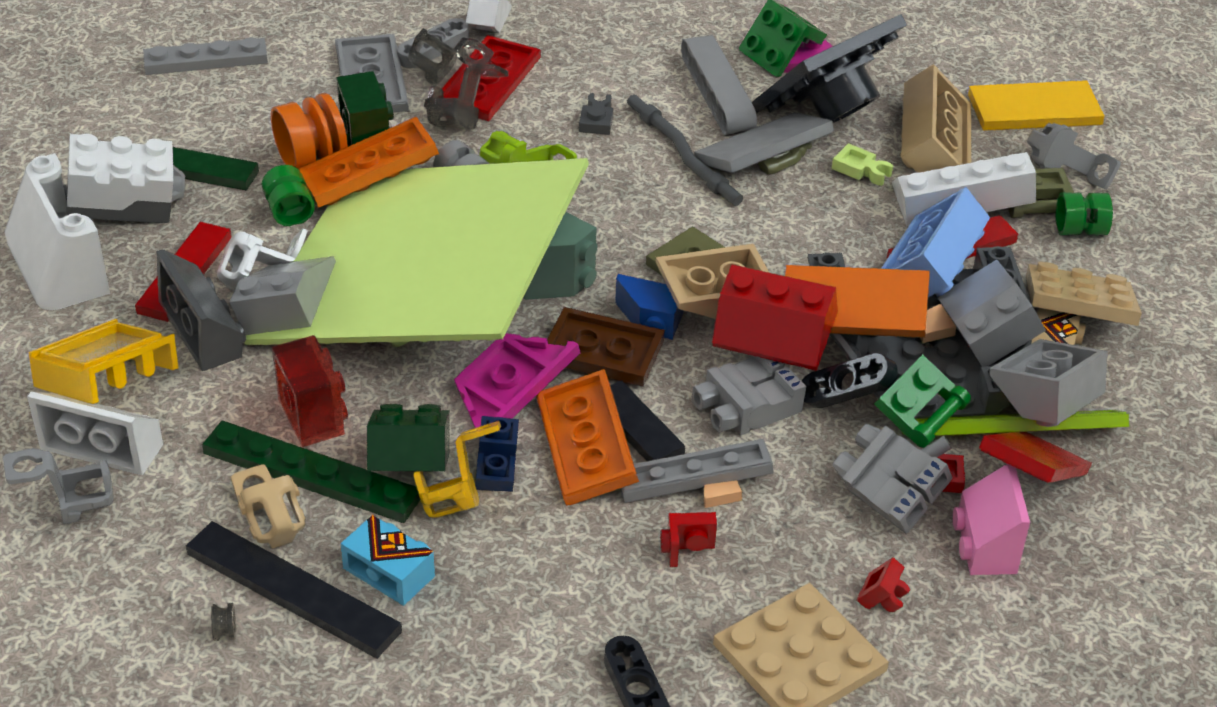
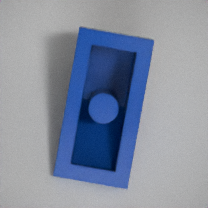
(648, 304)

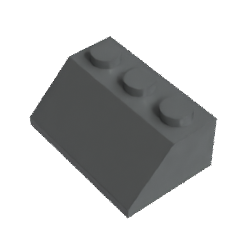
(198, 312)

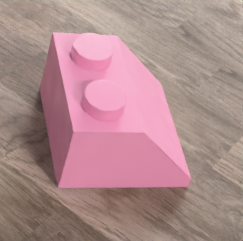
(992, 523)

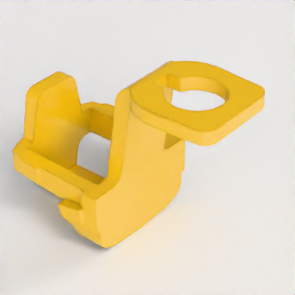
(459, 489)

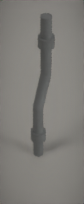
(714, 180)

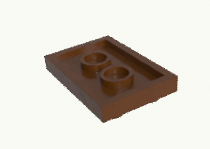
(608, 343)

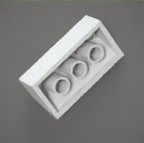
(993, 183)

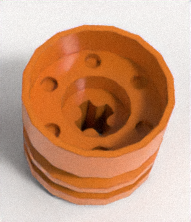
(308, 131)

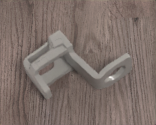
(1055, 147)
(62, 481)

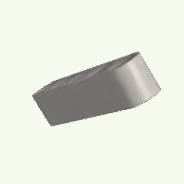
(718, 84)

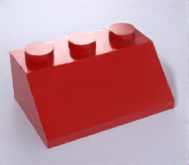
(774, 317)

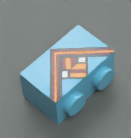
(388, 559)

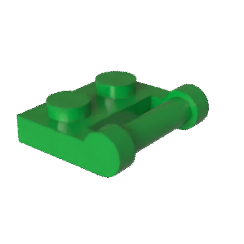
(913, 392)

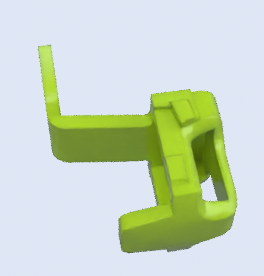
(506, 149)

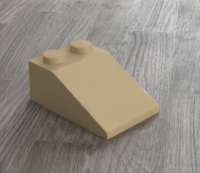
(699, 276)

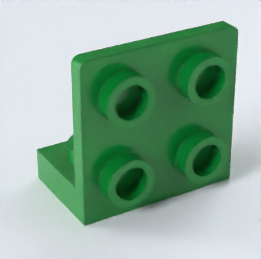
(777, 37)

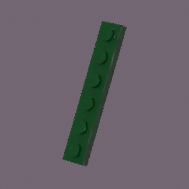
(313, 471)

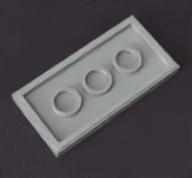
(375, 54)
(764, 142)

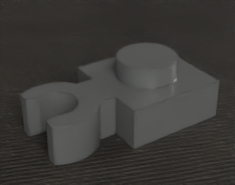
(596, 116)

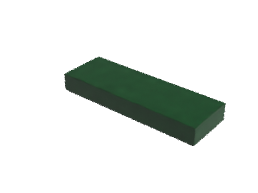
(215, 168)

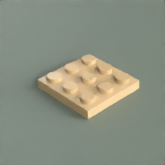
(1082, 293)
(800, 651)

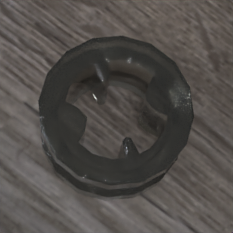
(223, 621)

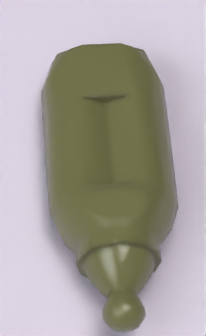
(784, 160)

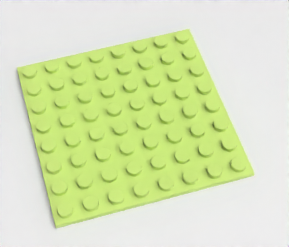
(435, 252)

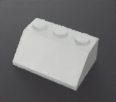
(95, 432)

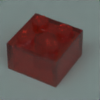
(310, 390)

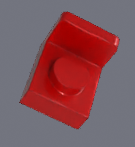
(689, 532)

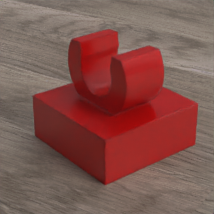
(884, 587)

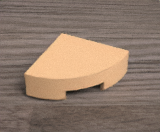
(938, 324)
(721, 493)

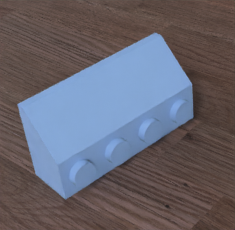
(941, 240)

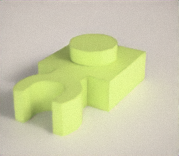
(859, 163)

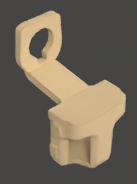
(270, 497)

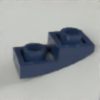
(497, 456)

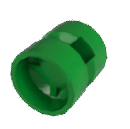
(287, 195)
(1073, 216)

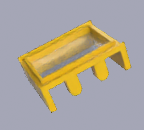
(71, 363)

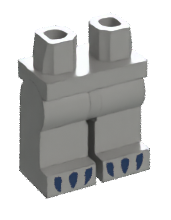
(749, 394)
(893, 476)

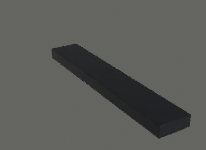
(294, 589)

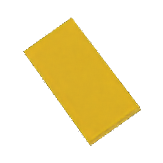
(1035, 105)

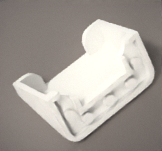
(54, 251)

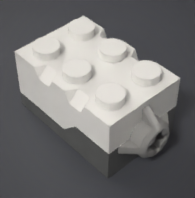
(122, 179)

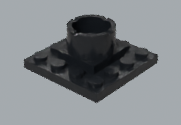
(836, 76)

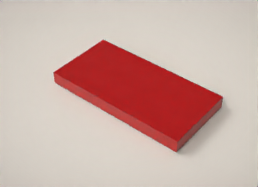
(494, 91)
(1035, 456)

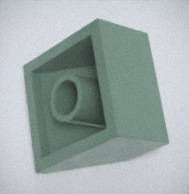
(567, 262)

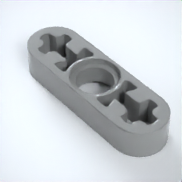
(448, 32)

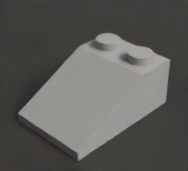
(281, 295)
(991, 313)

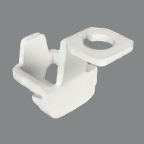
(245, 249)

